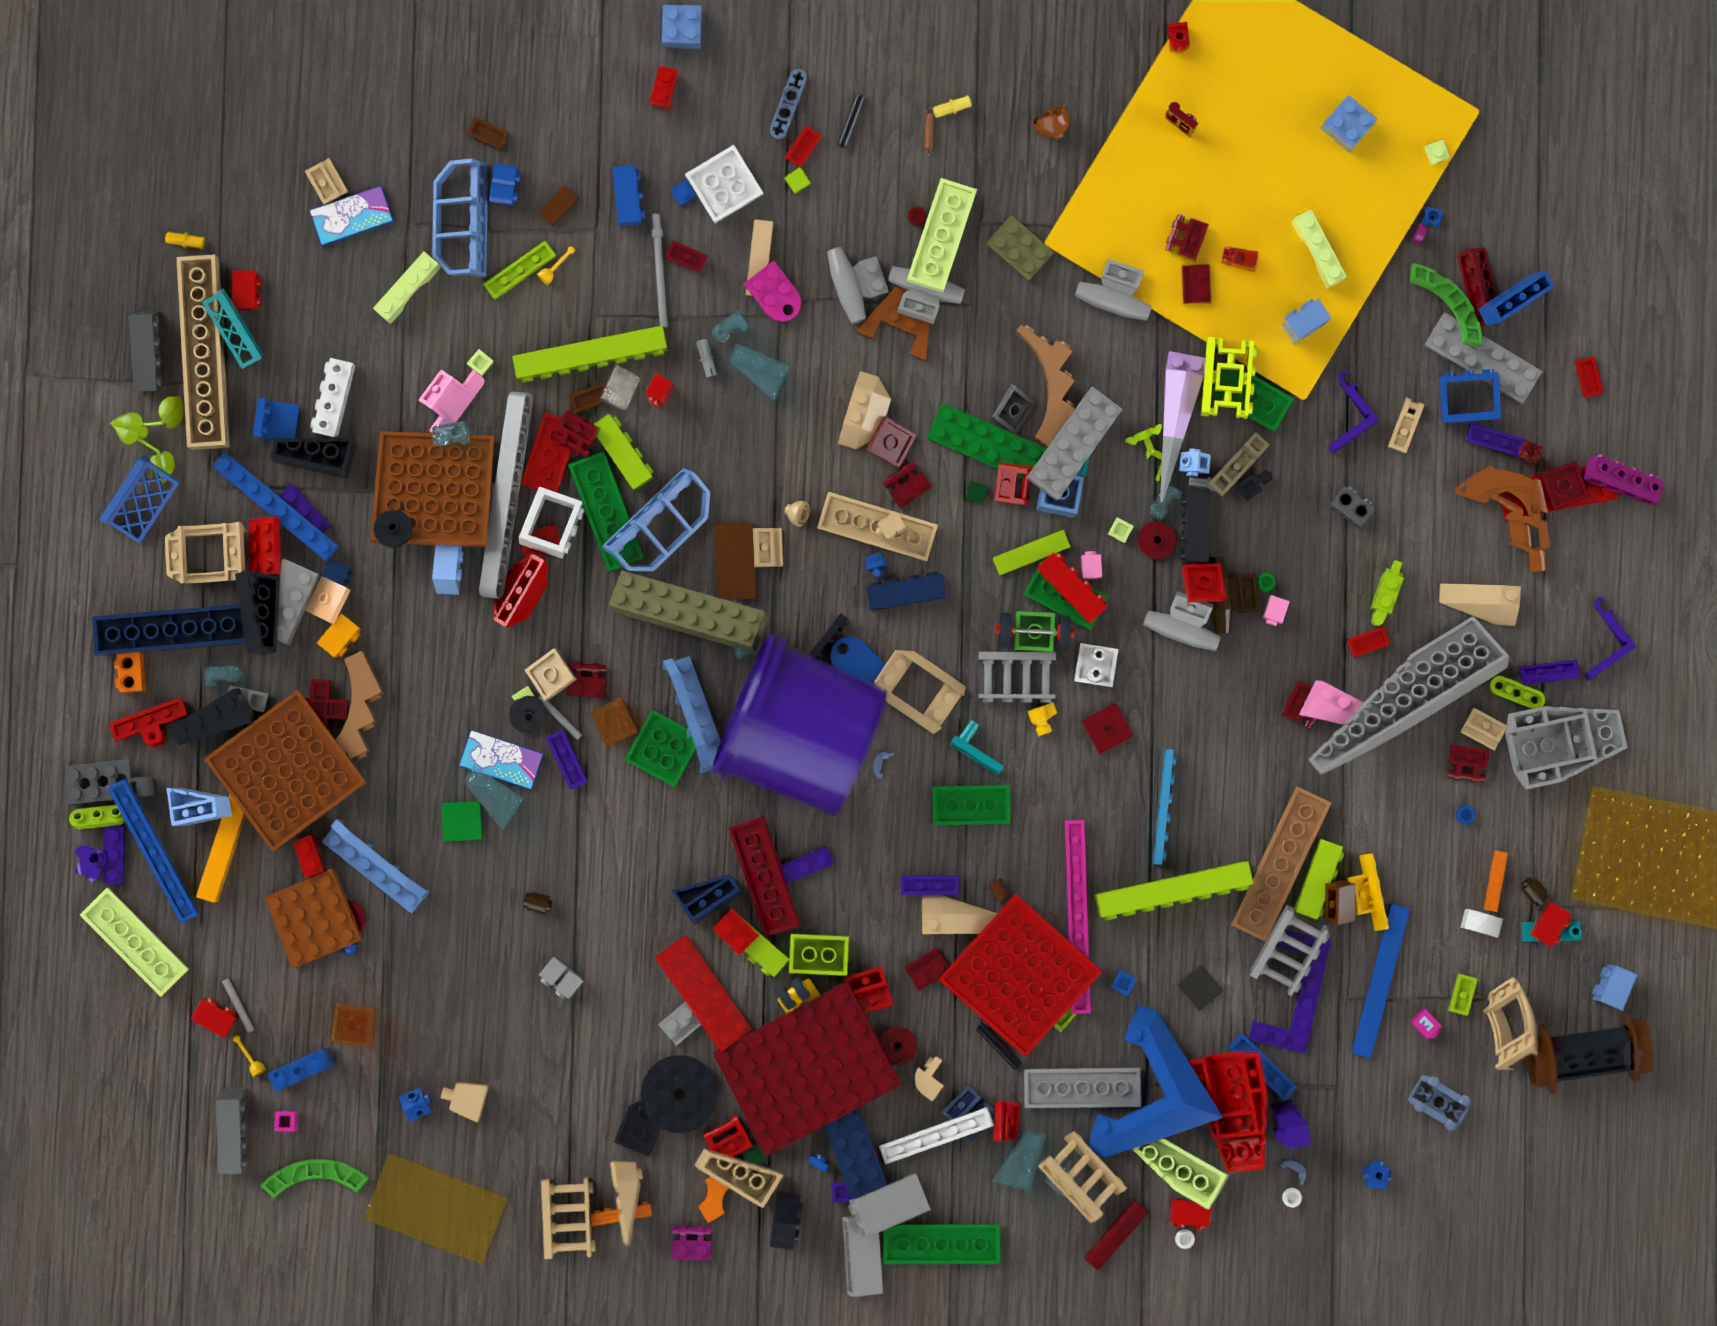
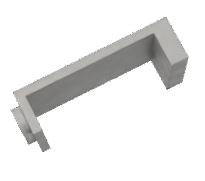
(889, 1205)

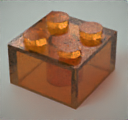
(353, 1024)

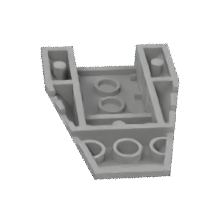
(1561, 742)

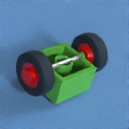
(1034, 631)

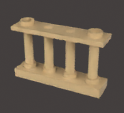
(1070, 1189)
(550, 1209)

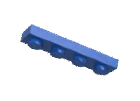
(1273, 1075)

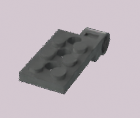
(94, 772)

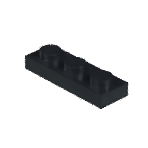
(827, 639)

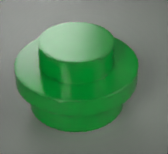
(1266, 582)

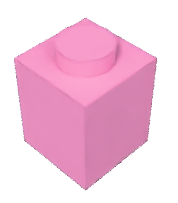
(1091, 566)
(1275, 610)

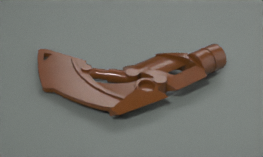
(1490, 483)

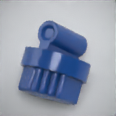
(876, 563)

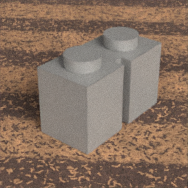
(561, 977)

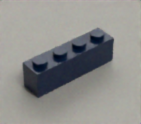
(906, 592)

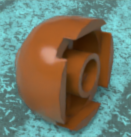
(1052, 122)

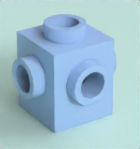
(1194, 462)

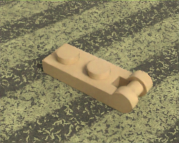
(1405, 426)

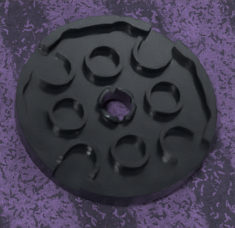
(659, 1098)

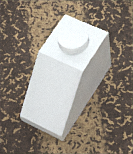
(1481, 923)

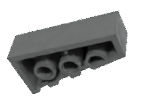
(145, 350)
(231, 1130)

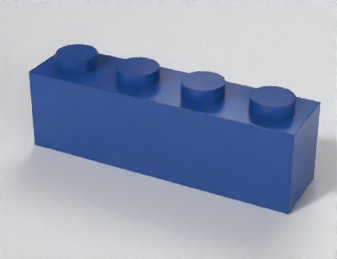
(1516, 297)

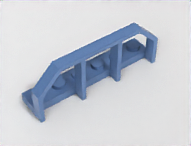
(478, 217)
(649, 510)
(695, 710)
(374, 867)

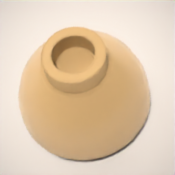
(798, 512)

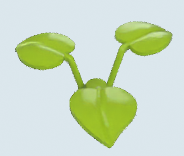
(130, 429)

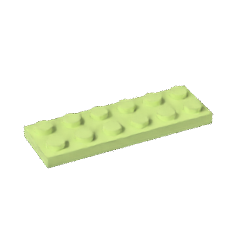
(941, 235)
(134, 941)

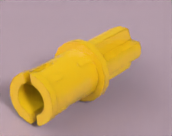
(185, 240)

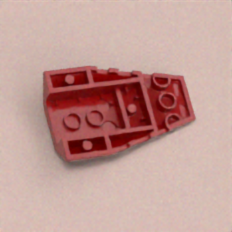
(1240, 1095)

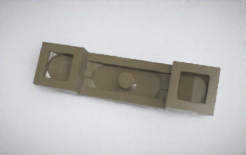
(1238, 464)

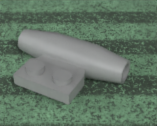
(855, 282)
(1116, 291)
(921, 301)
(1185, 623)

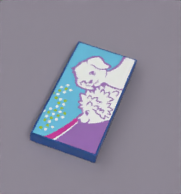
(351, 216)
(501, 759)

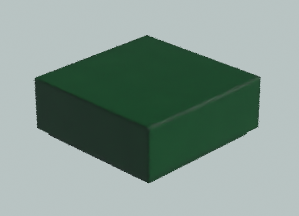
(976, 492)
(754, 1154)

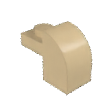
(925, 1082)

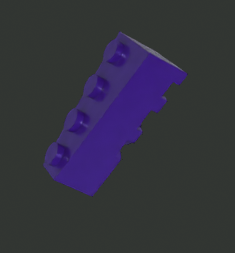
(1289, 1125)

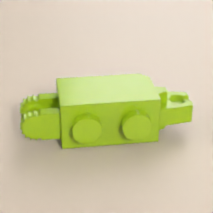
(1386, 593)

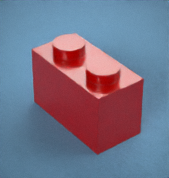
(664, 88)
(246, 290)
(659, 391)
(309, 856)
(1550, 924)
(215, 1017)
(1188, 1212)

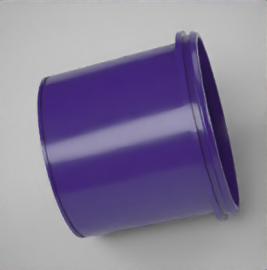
(800, 727)

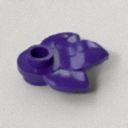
(88, 864)

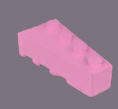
(1329, 704)

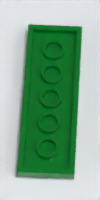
(982, 440)
(603, 506)
(942, 1244)

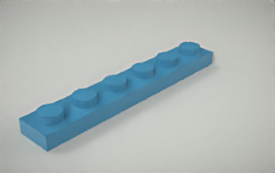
(1163, 813)

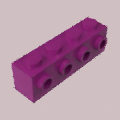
(1624, 480)

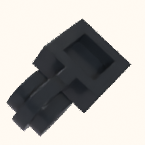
(1250, 486)

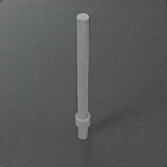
(657, 233)

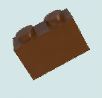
(1340, 902)

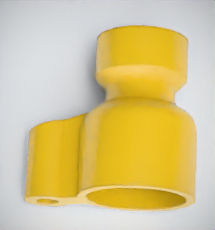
(1040, 716)

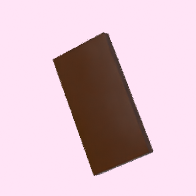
(735, 561)

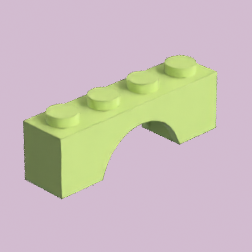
(1315, 239)
(395, 299)

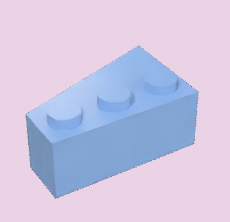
(447, 569)
(194, 806)

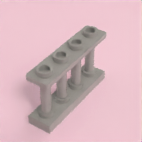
(1007, 659)
(1278, 934)

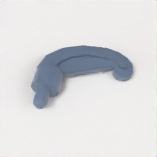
(878, 762)
(1297, 1167)

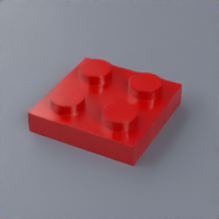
(1203, 582)

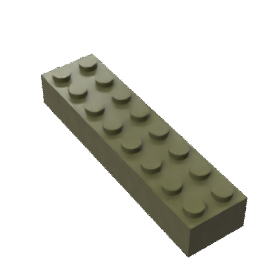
(688, 611)

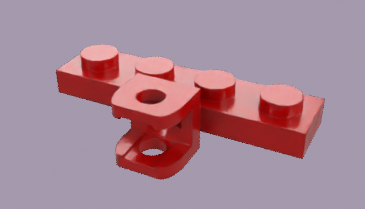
(149, 723)

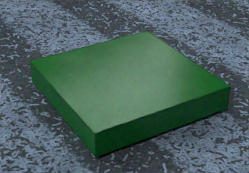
(461, 821)

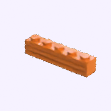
(1495, 881)
(612, 1215)

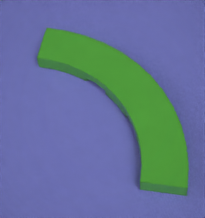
(1454, 298)
(314, 1169)

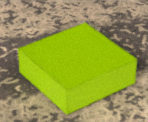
(797, 180)

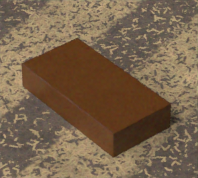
(488, 133)
(558, 205)
(587, 398)

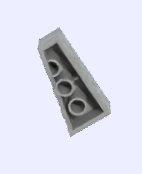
(294, 594)

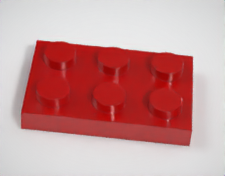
(265, 545)

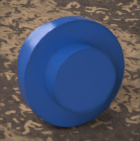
(1465, 814)

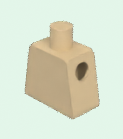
(467, 1099)

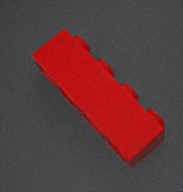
(1071, 588)

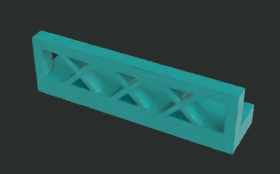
(238, 323)

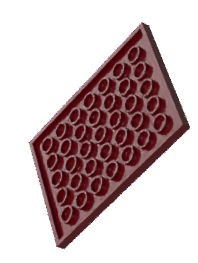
(807, 1068)

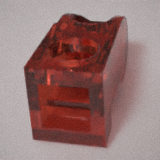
(1240, 258)
(1530, 453)

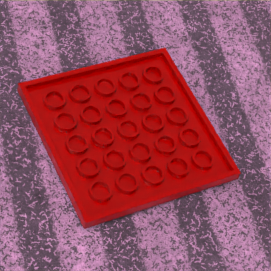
(1020, 975)

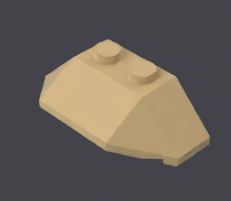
(865, 411)

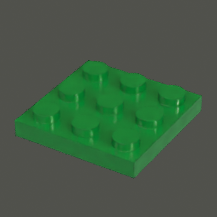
(662, 748)

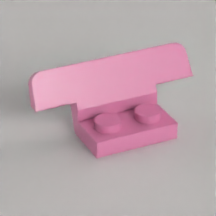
(450, 397)

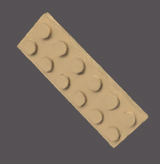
(860, 520)

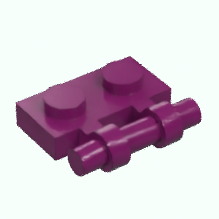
(691, 1249)

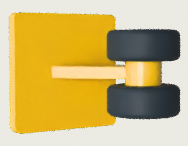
(798, 995)

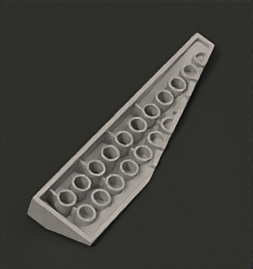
(1416, 691)

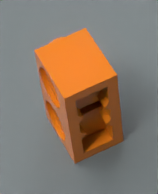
(136, 671)

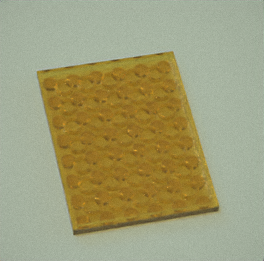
(1648, 857)

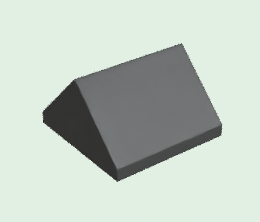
(1013, 410)

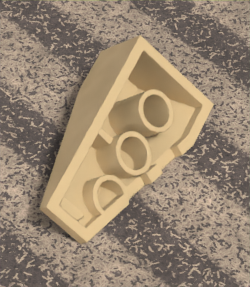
(627, 1184)

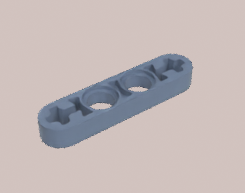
(787, 104)

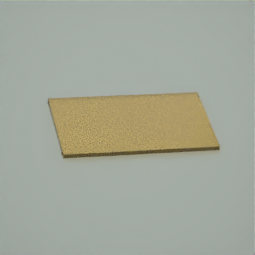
(435, 1208)

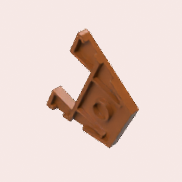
(887, 313)

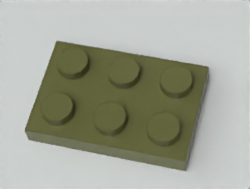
(1019, 248)

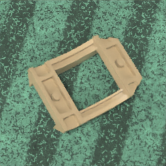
(233, 552)
(942, 703)
(1507, 1048)

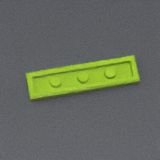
(520, 270)
(1031, 552)

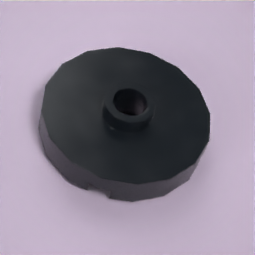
(393, 538)
(528, 705)

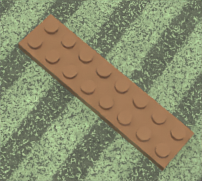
(1281, 863)

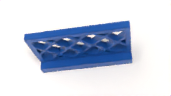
(127, 488)

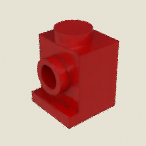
(1174, 43)

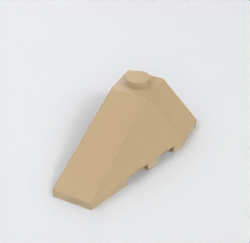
(1488, 602)
(952, 916)

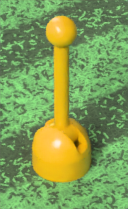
(546, 275)
(256, 1067)

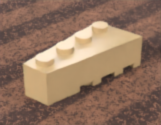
(743, 1177)

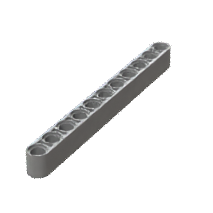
(506, 495)

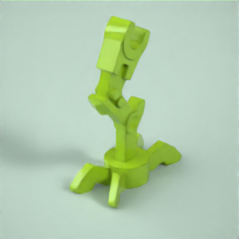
(1144, 435)

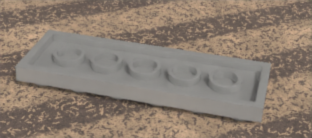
(1514, 373)
(1074, 443)
(1082, 1087)

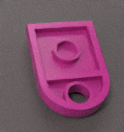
(774, 291)

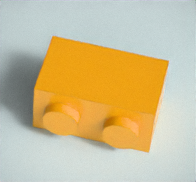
(339, 636)

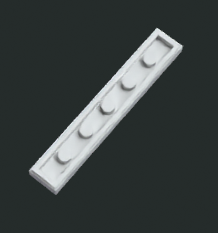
(936, 1135)

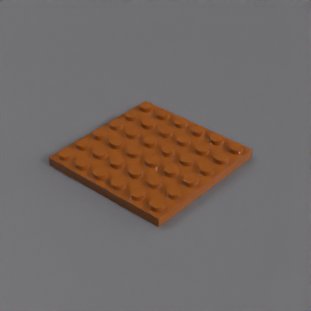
(436, 486)
(285, 770)

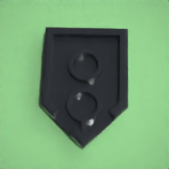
(637, 1130)

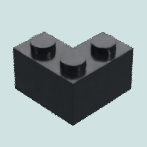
(786, 1221)

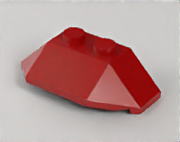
(522, 591)

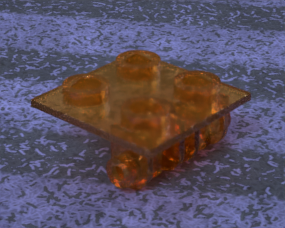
(614, 722)

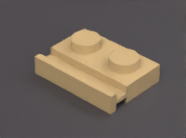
(326, 181)
(767, 547)
(1483, 729)

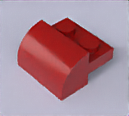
(871, 989)

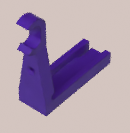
(1364, 409)
(1620, 635)

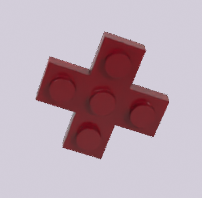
(323, 705)

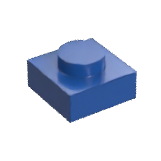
(683, 193)
(1123, 982)
(819, 1162)

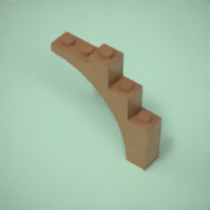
(1058, 382)
(364, 688)

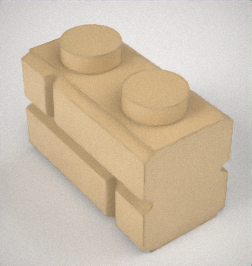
(890, 527)

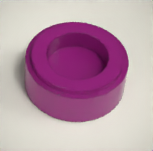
(1419, 234)

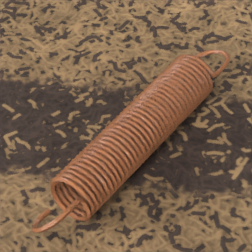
(929, 131)

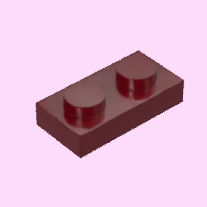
(686, 257)

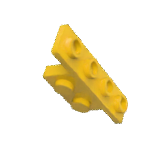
(1368, 893)

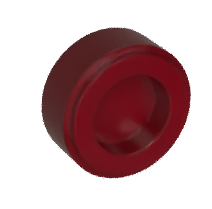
(917, 216)

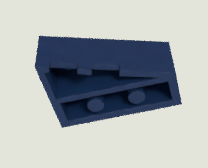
(707, 897)

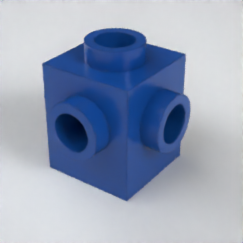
(415, 1104)
(1381, 1180)

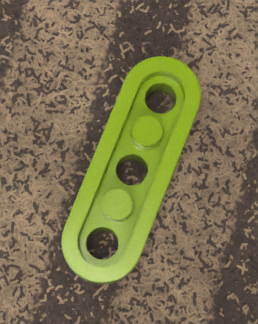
(1525, 692)
(89, 820)

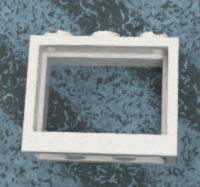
(541, 545)

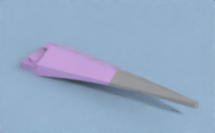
(1182, 385)

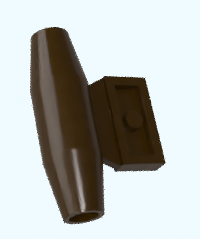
(1240, 597)

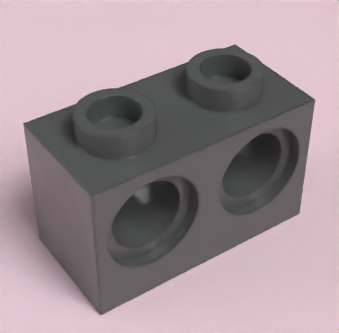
(1349, 511)

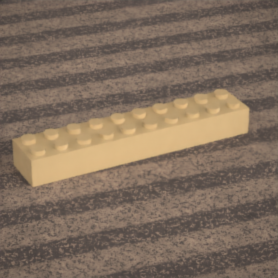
(202, 354)

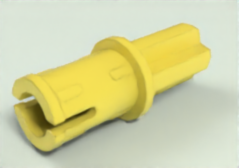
(952, 106)

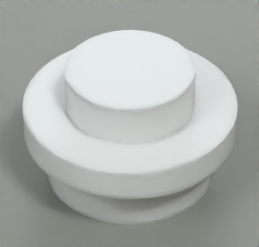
(1292, 1197)
(1184, 1239)

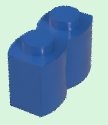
(504, 185)

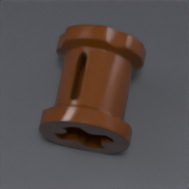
(999, 890)

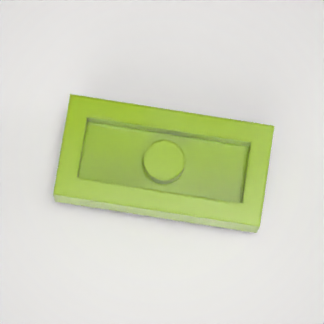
(1462, 994)

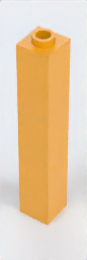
(221, 854)

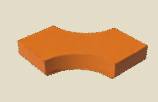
(712, 1205)

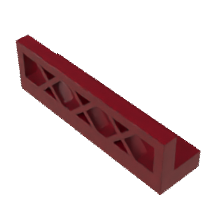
(1475, 284)
(1115, 1234)

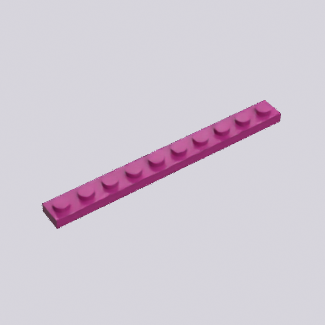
(1077, 899)

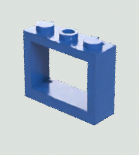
(1468, 376)
(301, 1069)

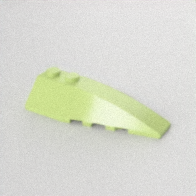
(1183, 1171)

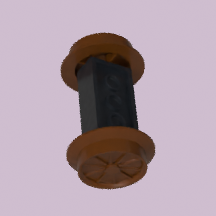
(1591, 1054)

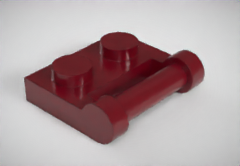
(1183, 121)

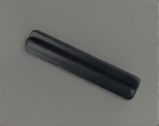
(851, 120)
(999, 1046)

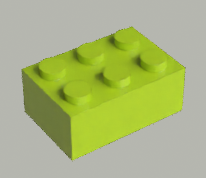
(819, 954)

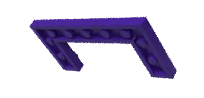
(1298, 1035)

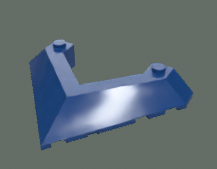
(1185, 1102)

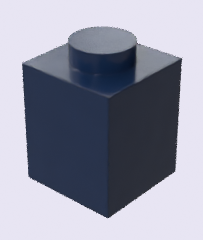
(337, 572)

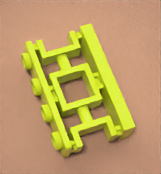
(1212, 376)

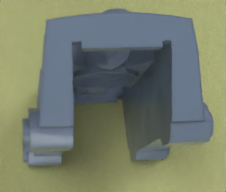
(1448, 1096)

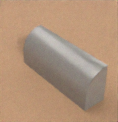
(861, 1260)

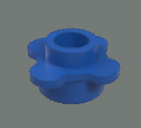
(1432, 212)

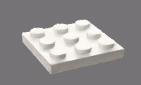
(724, 184)

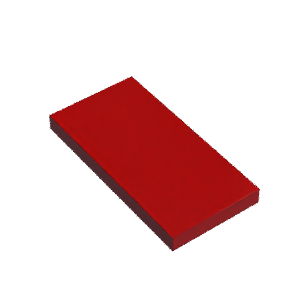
(548, 457)

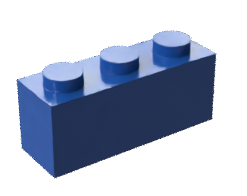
(628, 195)

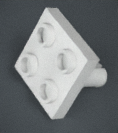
(1096, 665)

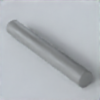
(561, 719)
(238, 1005)

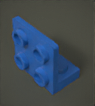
(275, 420)

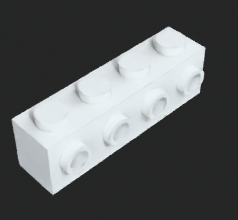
(333, 398)

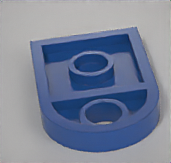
(858, 660)

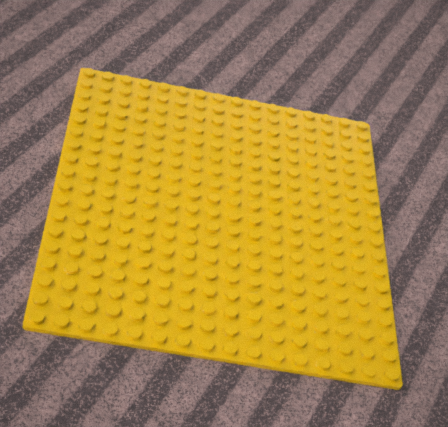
(1260, 91)

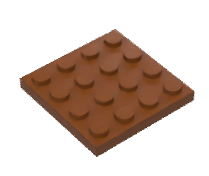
(313, 918)

